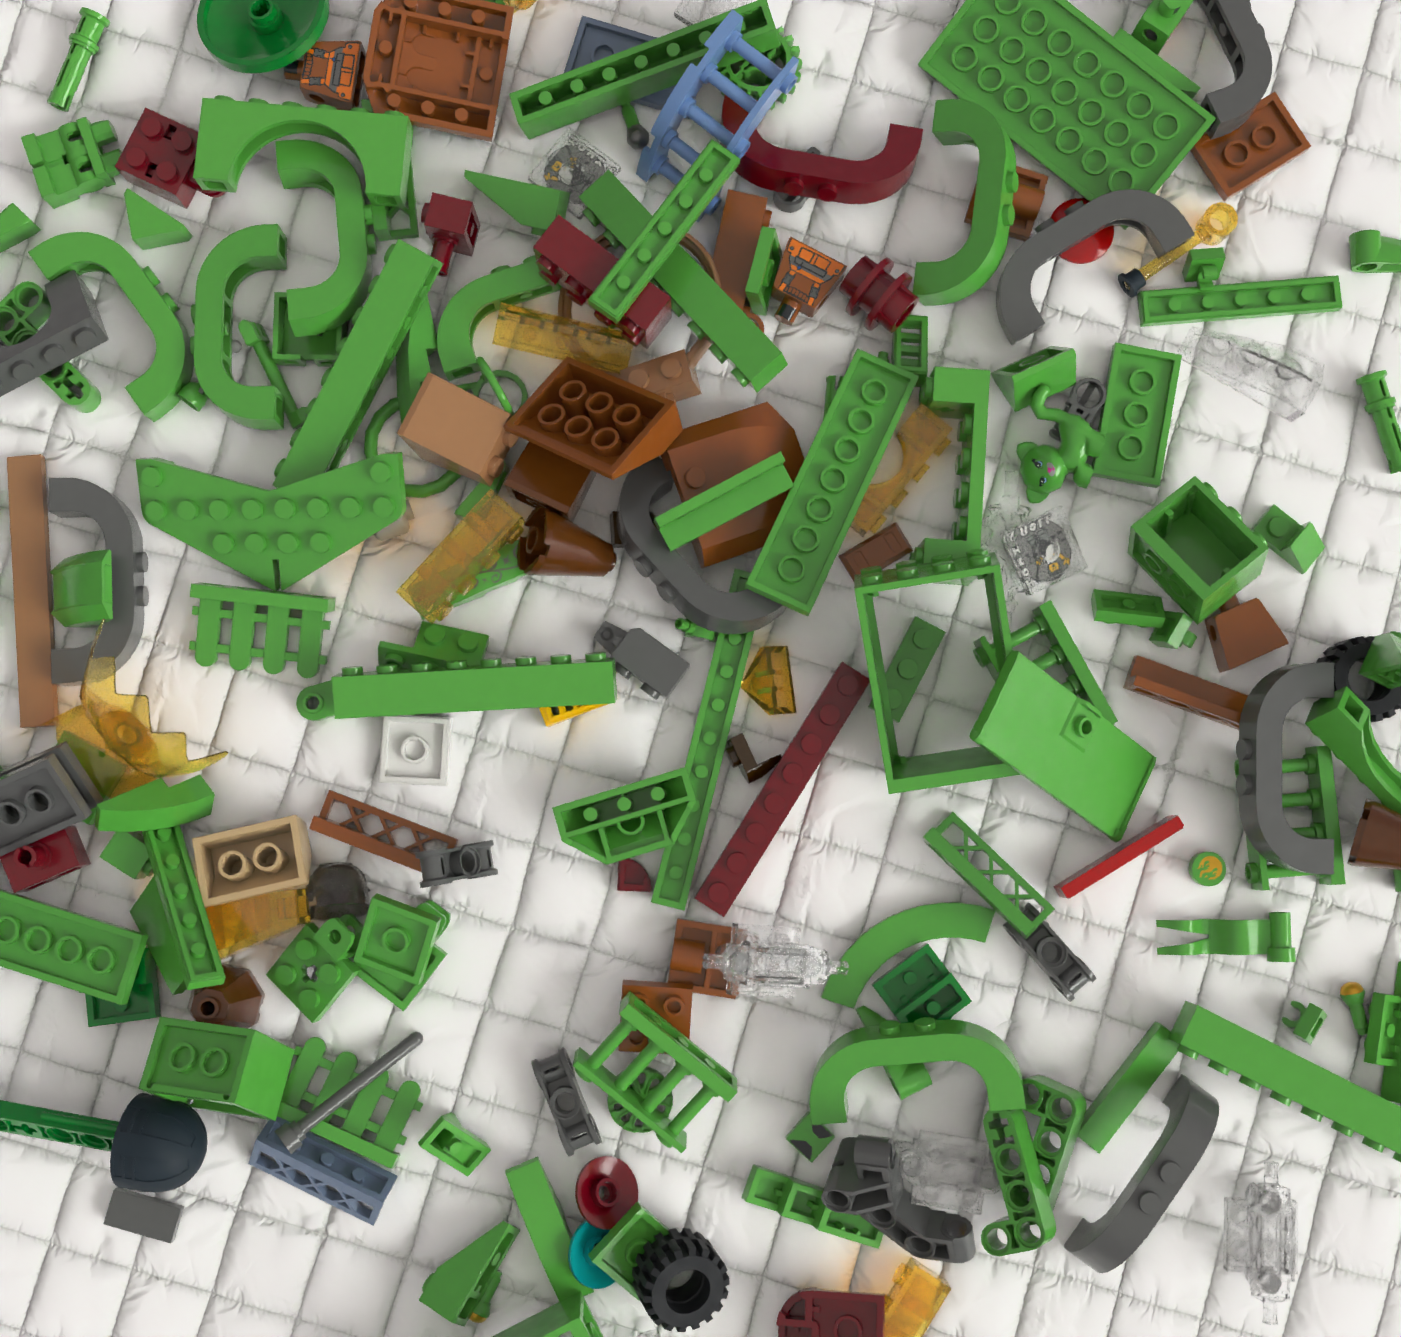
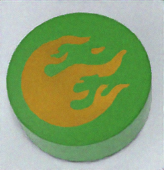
(1207, 868)

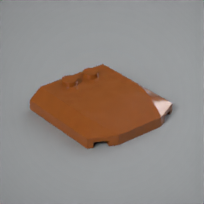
(439, 63)
(719, 450)

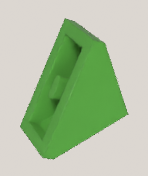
(152, 226)

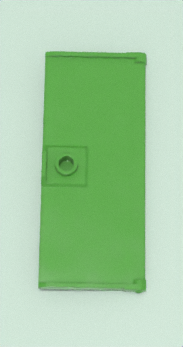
(1063, 746)

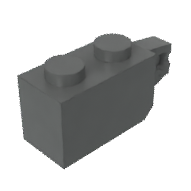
(644, 658)

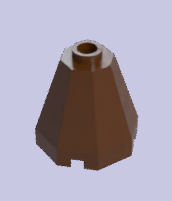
(229, 1004)

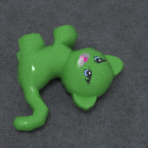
(1044, 465)

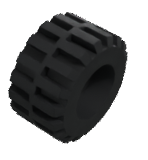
(1344, 654)
(693, 1300)

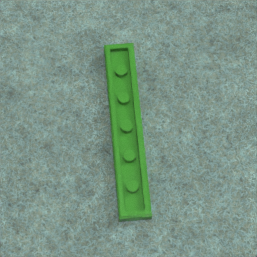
(664, 231)
(1239, 301)
(184, 908)

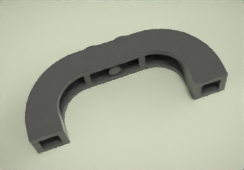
(1249, 57)
(1144, 211)
(123, 537)
(669, 571)
(1261, 767)
(1155, 1183)

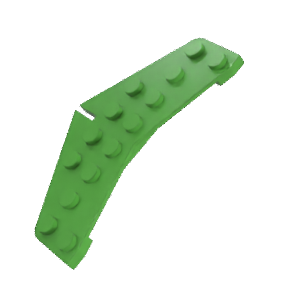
(258, 527)

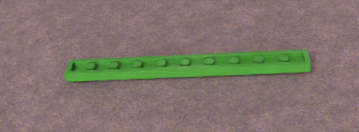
(705, 758)

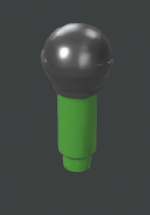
(636, 134)

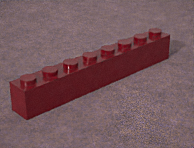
(782, 789)

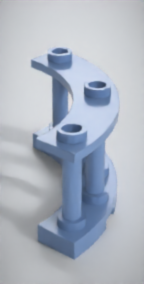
(682, 104)

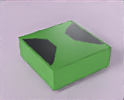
(809, 1138)

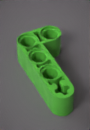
(25, 325)
(1053, 1120)
(1010, 1178)

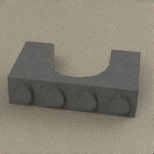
(69, 332)

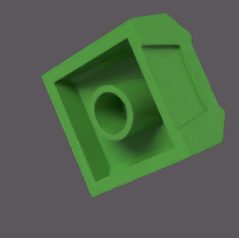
(83, 589)

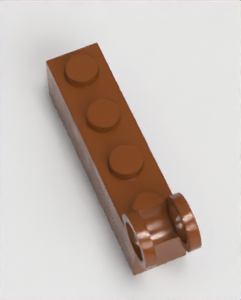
(737, 243)

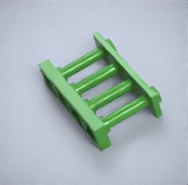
(1062, 651)
(1322, 801)
(661, 1039)

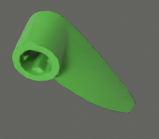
(1374, 252)
(905, 1078)

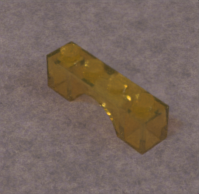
(919, 439)

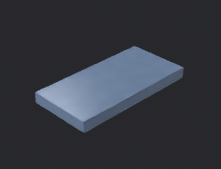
(601, 39)

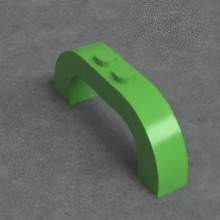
(993, 213)
(224, 269)
(337, 299)
(478, 300)
(173, 363)
(908, 1044)

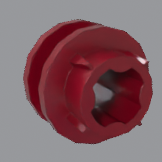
(878, 294)

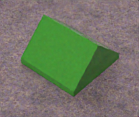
(1050, 367)

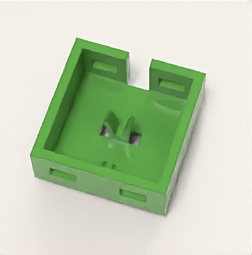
(295, 351)

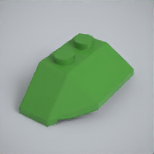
(628, 818)

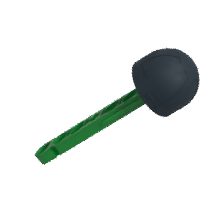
(151, 1147)

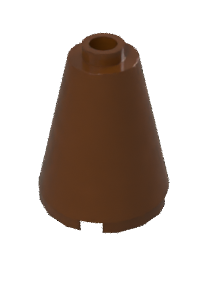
(562, 548)
(1377, 838)

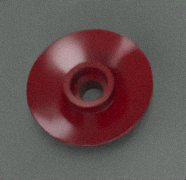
(618, 1187)

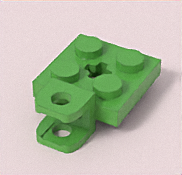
(330, 953)
(400, 991)

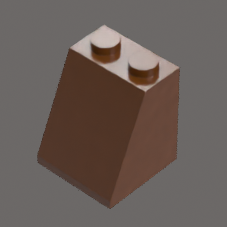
(549, 481)

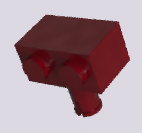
(451, 227)
(45, 860)

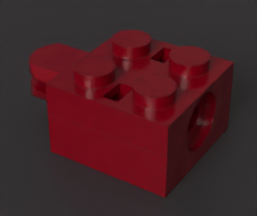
(166, 154)

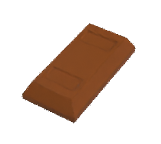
(877, 550)

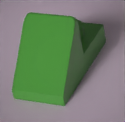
(1288, 539)
(454, 1144)

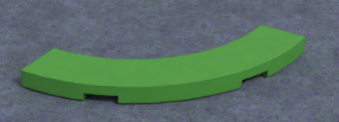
(898, 933)

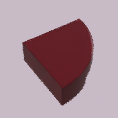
(632, 877)

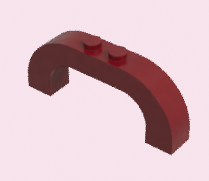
(826, 176)

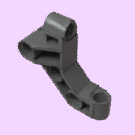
(869, 1184)

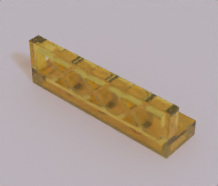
(561, 337)

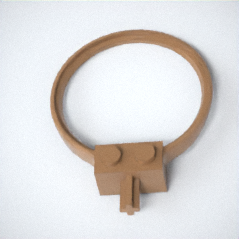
(672, 374)

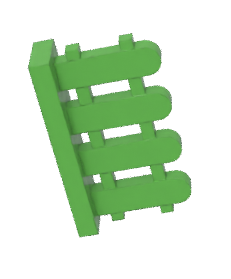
(243, 627)
(362, 1109)

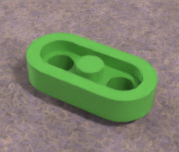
(325, 696)

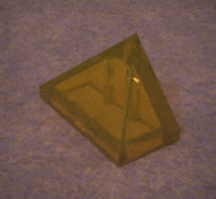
(770, 681)

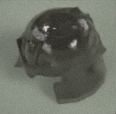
(338, 891)

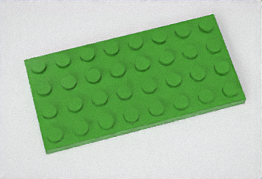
(1068, 93)

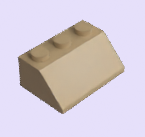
(252, 860)

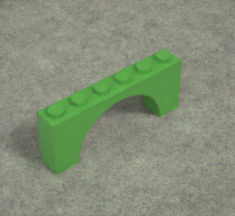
(238, 129)

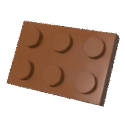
(1252, 150)

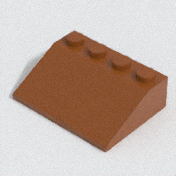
(596, 420)

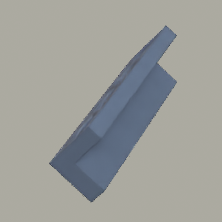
(325, 1165)

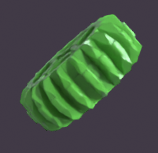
(751, 75)

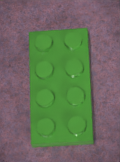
(1137, 414)

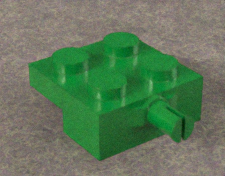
(921, 988)
(142, 1003)

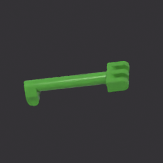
(256, 337)

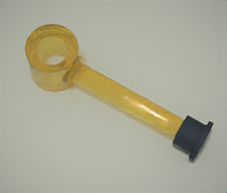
(1203, 232)

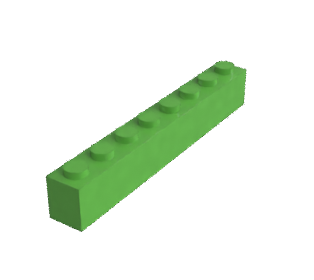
(633, 72)
(691, 289)
(360, 364)
(475, 686)
(1288, 1077)

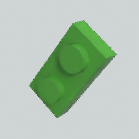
(1127, 608)

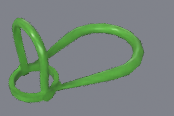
(392, 407)

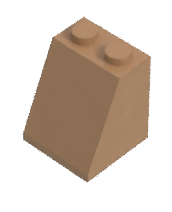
(457, 430)

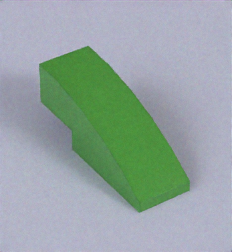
(156, 806)

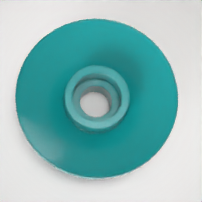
(579, 1261)

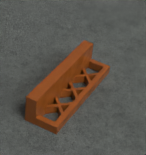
(1185, 691)
(372, 843)

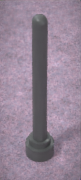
(294, 1133)

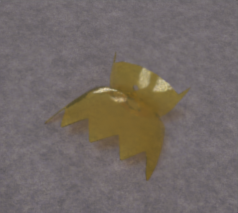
(124, 729)

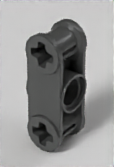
(452, 864)
(1067, 970)
(568, 1122)

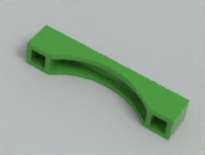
(1347, 731)

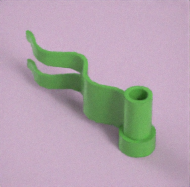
(1236, 937)

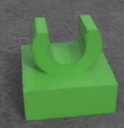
(1203, 266)
(1174, 631)
(1309, 1022)

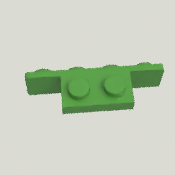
(436, 645)
(1384, 1039)

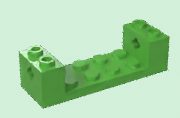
(965, 396)

